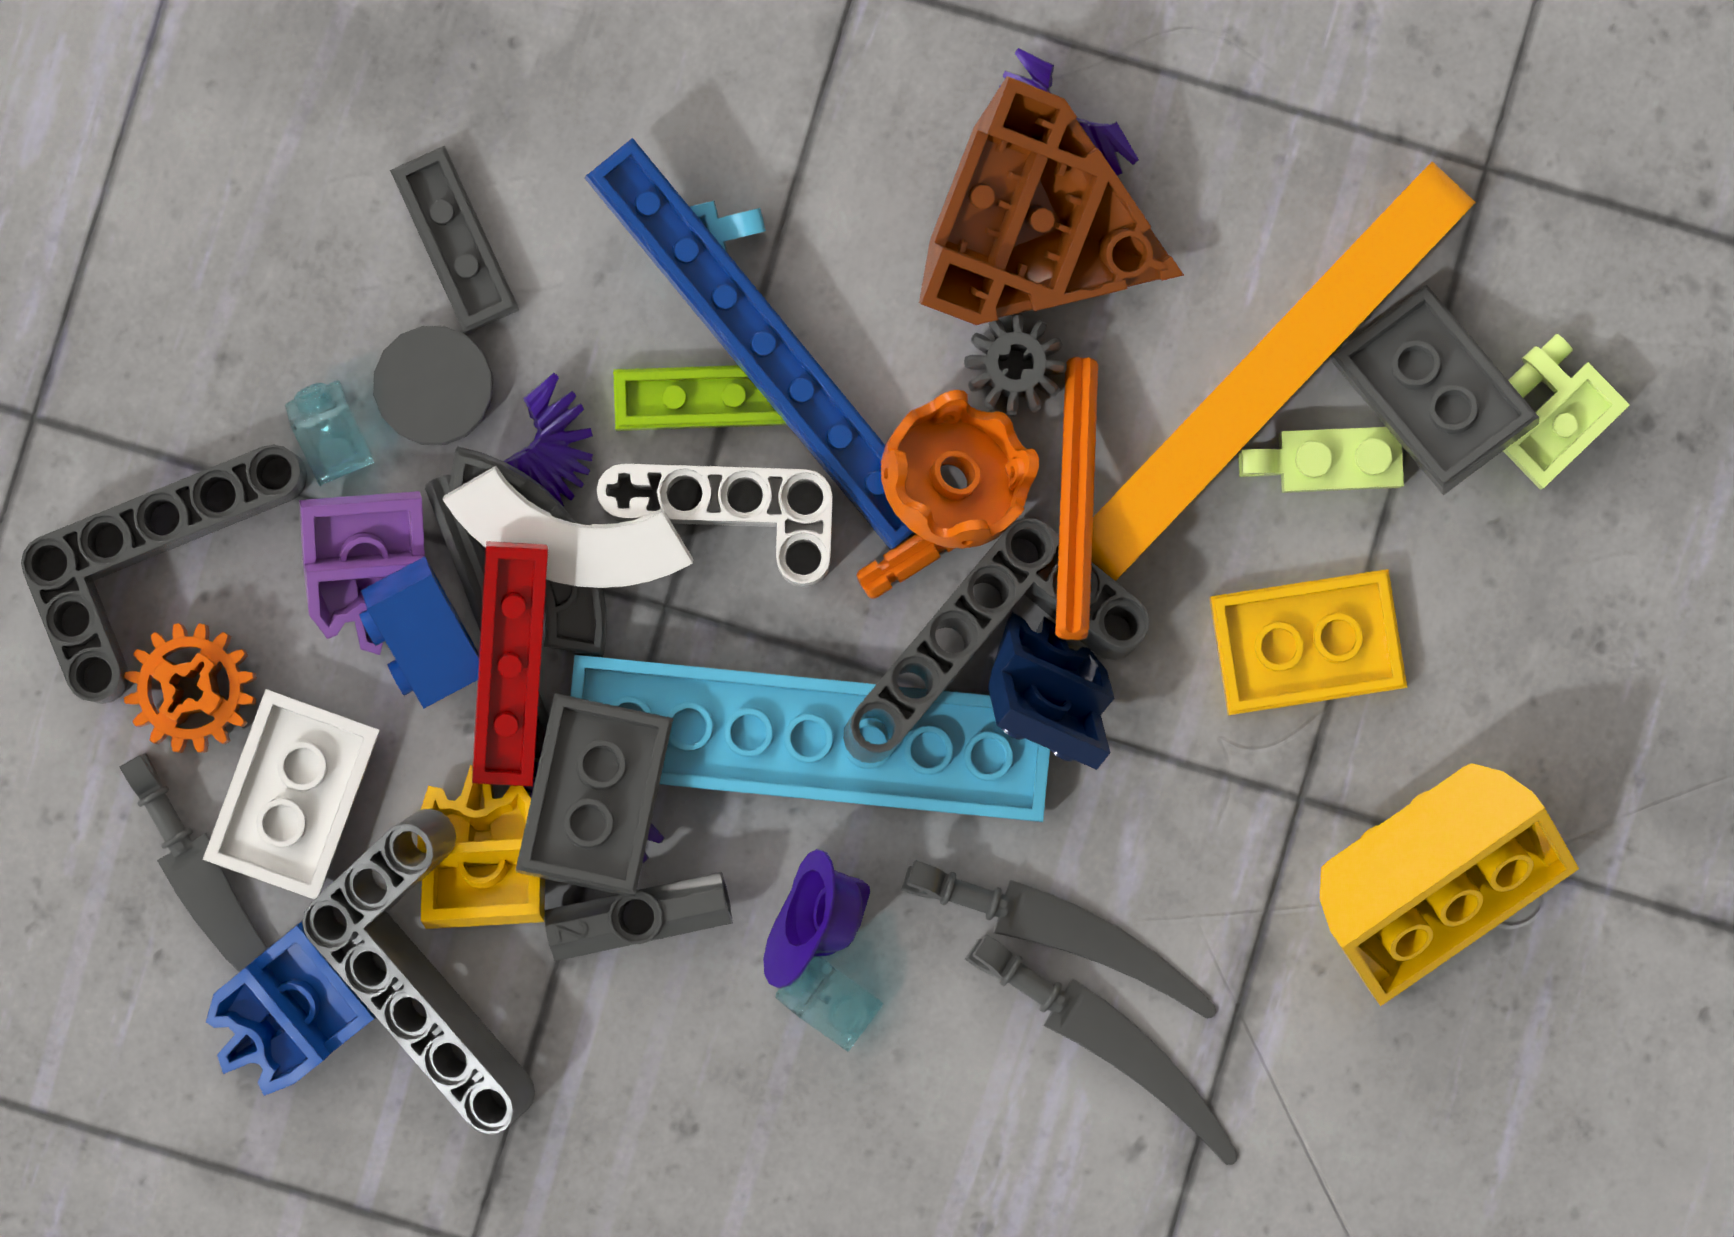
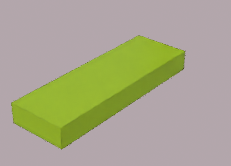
(689, 399)

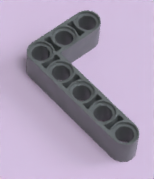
(139, 544)
(976, 624)
(414, 976)

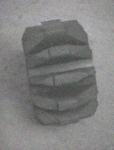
(1030, 378)

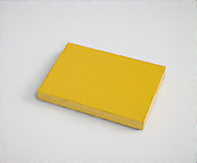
(1308, 642)

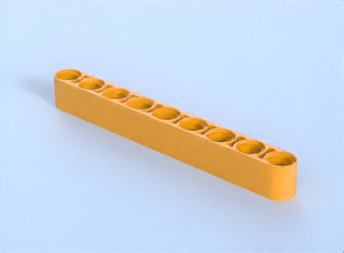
(1276, 369)

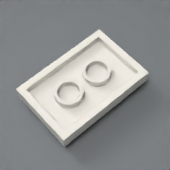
(291, 794)

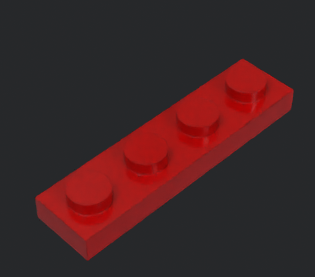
(509, 663)

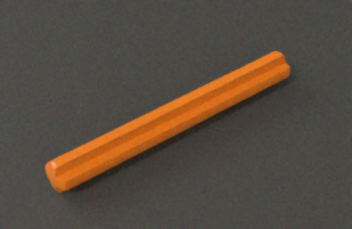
(1077, 499)

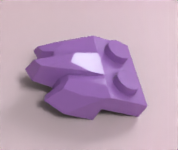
(352, 546)

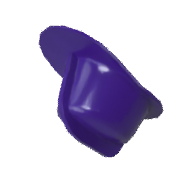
(815, 919)

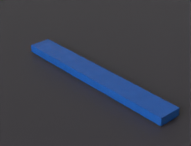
(749, 331)

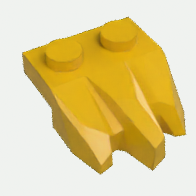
(479, 876)

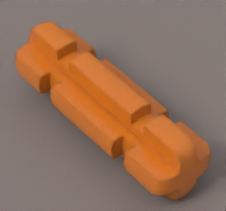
(898, 565)

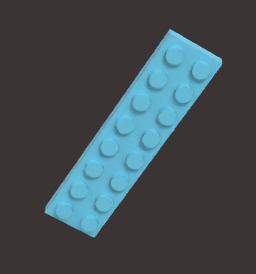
(788, 740)

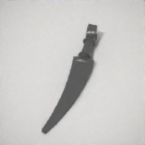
(195, 881)
(1061, 925)
(1109, 1035)

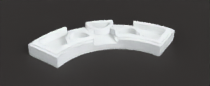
(577, 553)

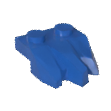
(286, 1012)

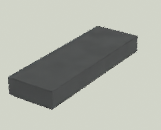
(454, 240)

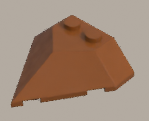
(1035, 217)

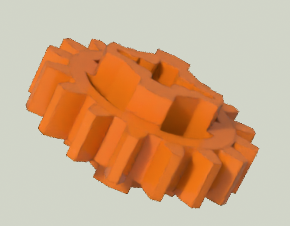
(168, 673)

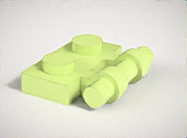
(1568, 419)

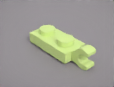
(1329, 460)

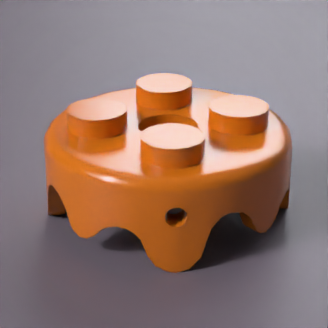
(979, 445)

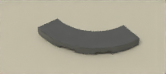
(572, 613)

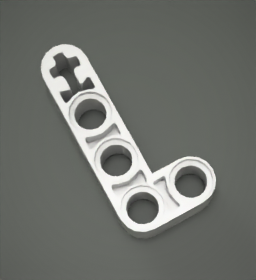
(716, 510)

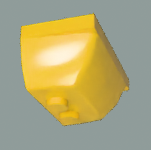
(1440, 876)

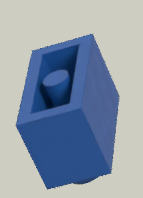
(422, 632)

